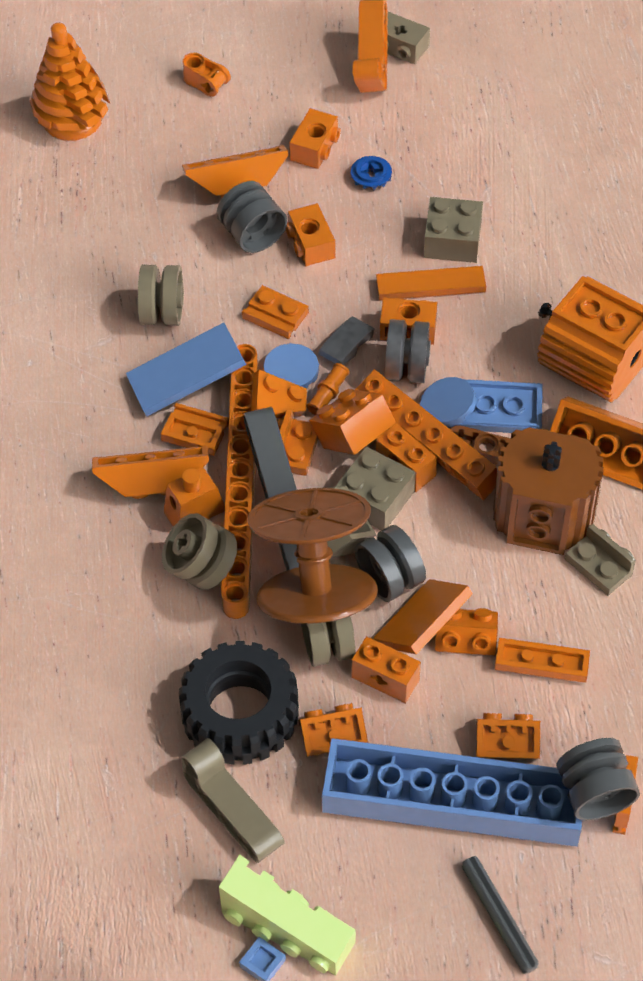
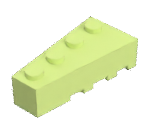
(284, 918)

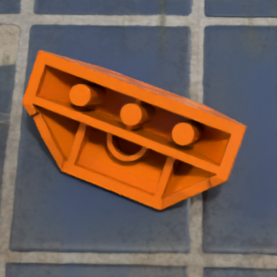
(226, 172)
(148, 471)

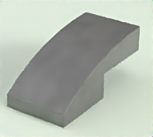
(345, 341)

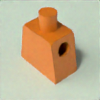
(192, 494)

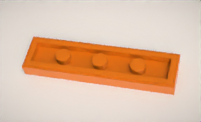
(431, 282)

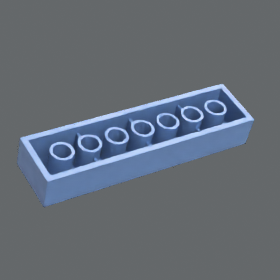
(449, 792)

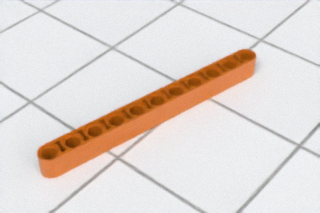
(239, 487)

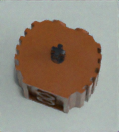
(546, 489)

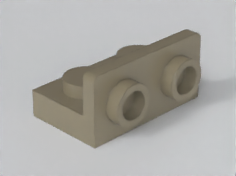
(601, 560)

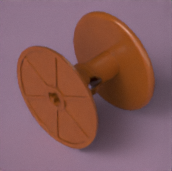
(314, 589)

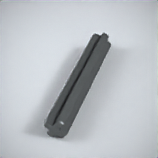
(500, 915)

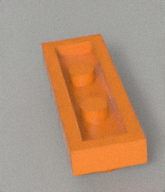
(542, 660)

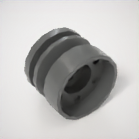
(251, 216)
(598, 779)

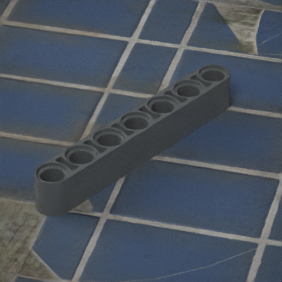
(271, 464)

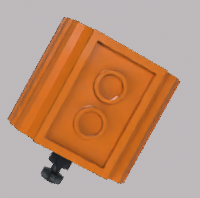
(594, 338)

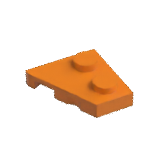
(278, 394)

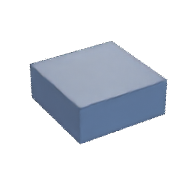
(262, 960)

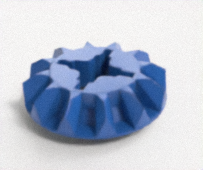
(379, 167)

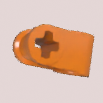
(203, 74)

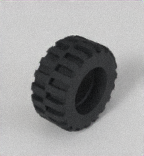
(236, 667)

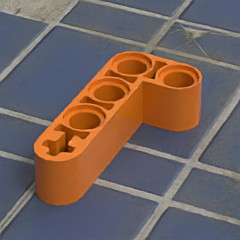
(371, 66)

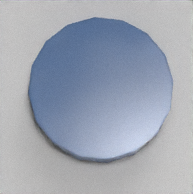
(293, 364)
(449, 400)

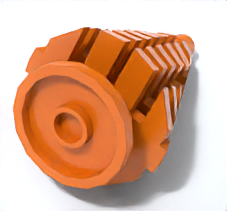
(67, 90)

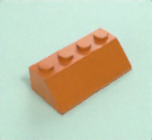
(615, 435)

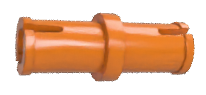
(328, 388)

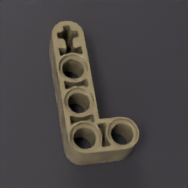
(229, 802)

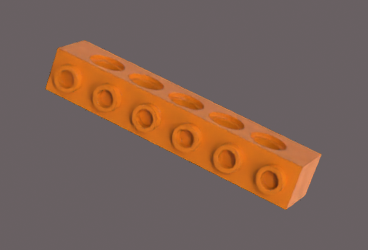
(451, 451)

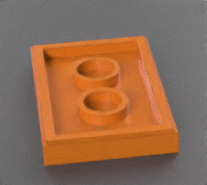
(423, 615)

